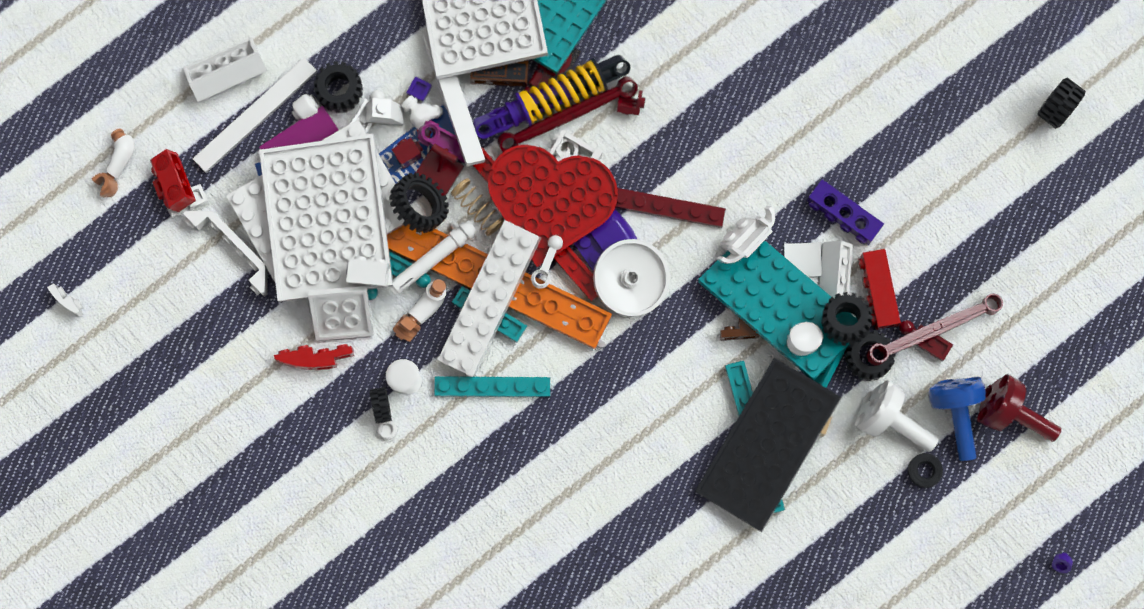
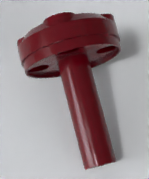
(1005, 404)

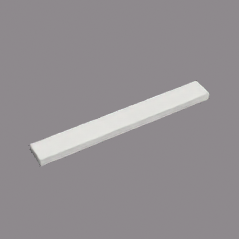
(458, 114)
(255, 115)

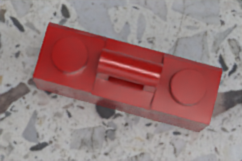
(171, 181)

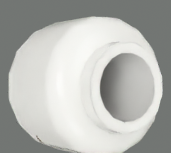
(305, 106)

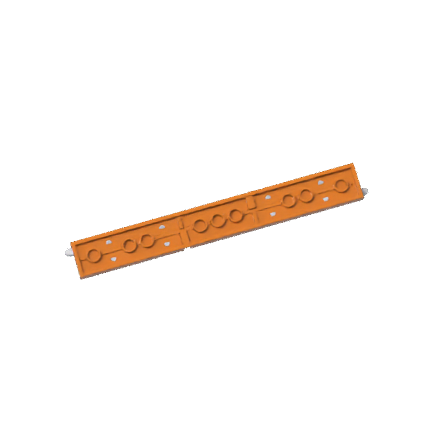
(547, 305)

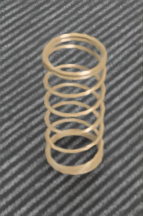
(458, 189)

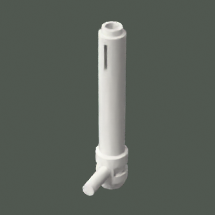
(456, 239)

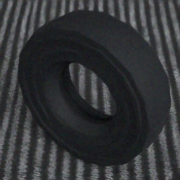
(933, 461)

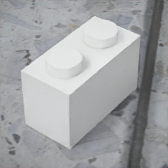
(368, 273)

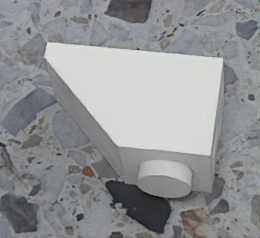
(384, 112)

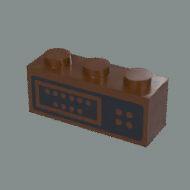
(506, 75)

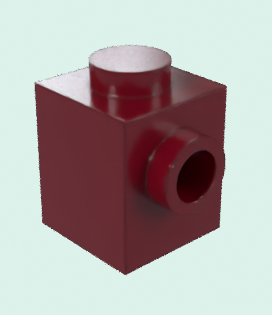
(407, 152)

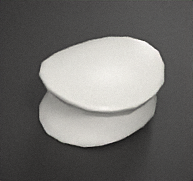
(804, 338)

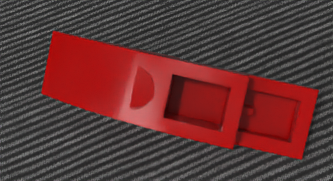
(306, 358)

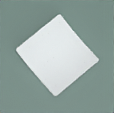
(805, 257)

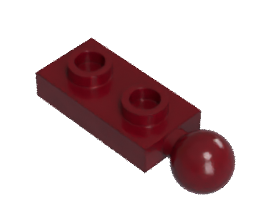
(935, 346)

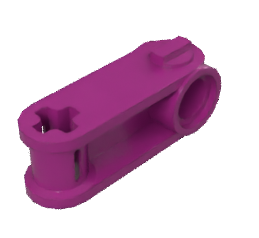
(441, 138)

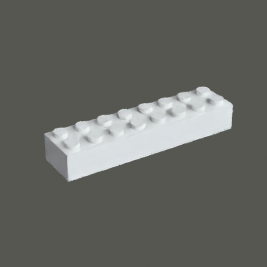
(489, 298)

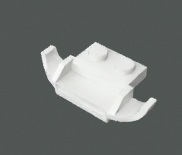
(747, 236)

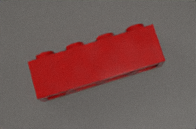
(880, 289)

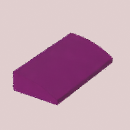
(305, 131)

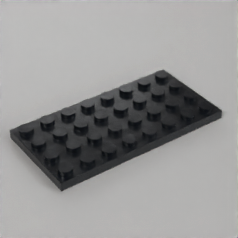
(768, 444)

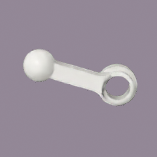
(555, 243)

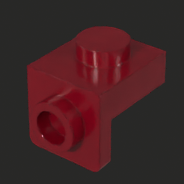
(631, 105)

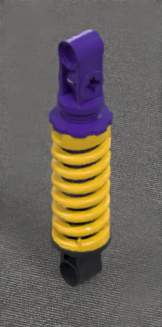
(550, 96)

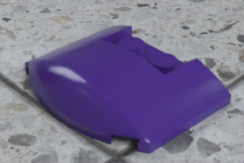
(610, 232)

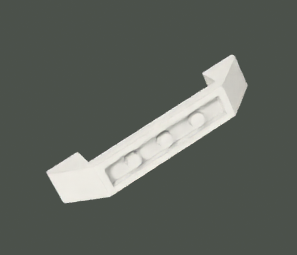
(201, 218)

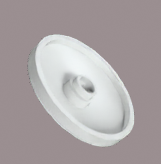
(631, 277)

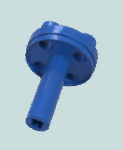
(957, 396)

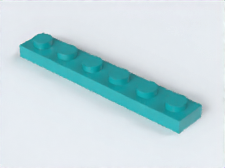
(492, 386)

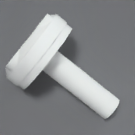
(882, 409)

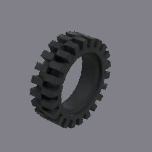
(431, 193)

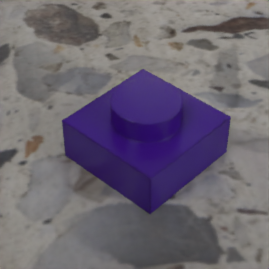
(419, 89)

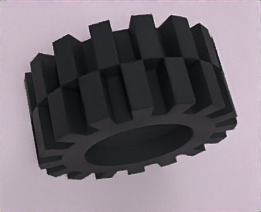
(380, 405)

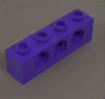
(841, 202)

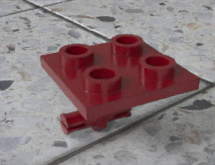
(441, 167)

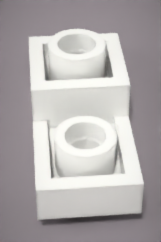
(70, 303)

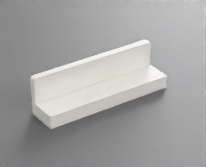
(836, 267)

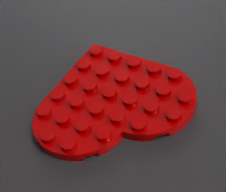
(551, 195)

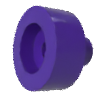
(1062, 563)

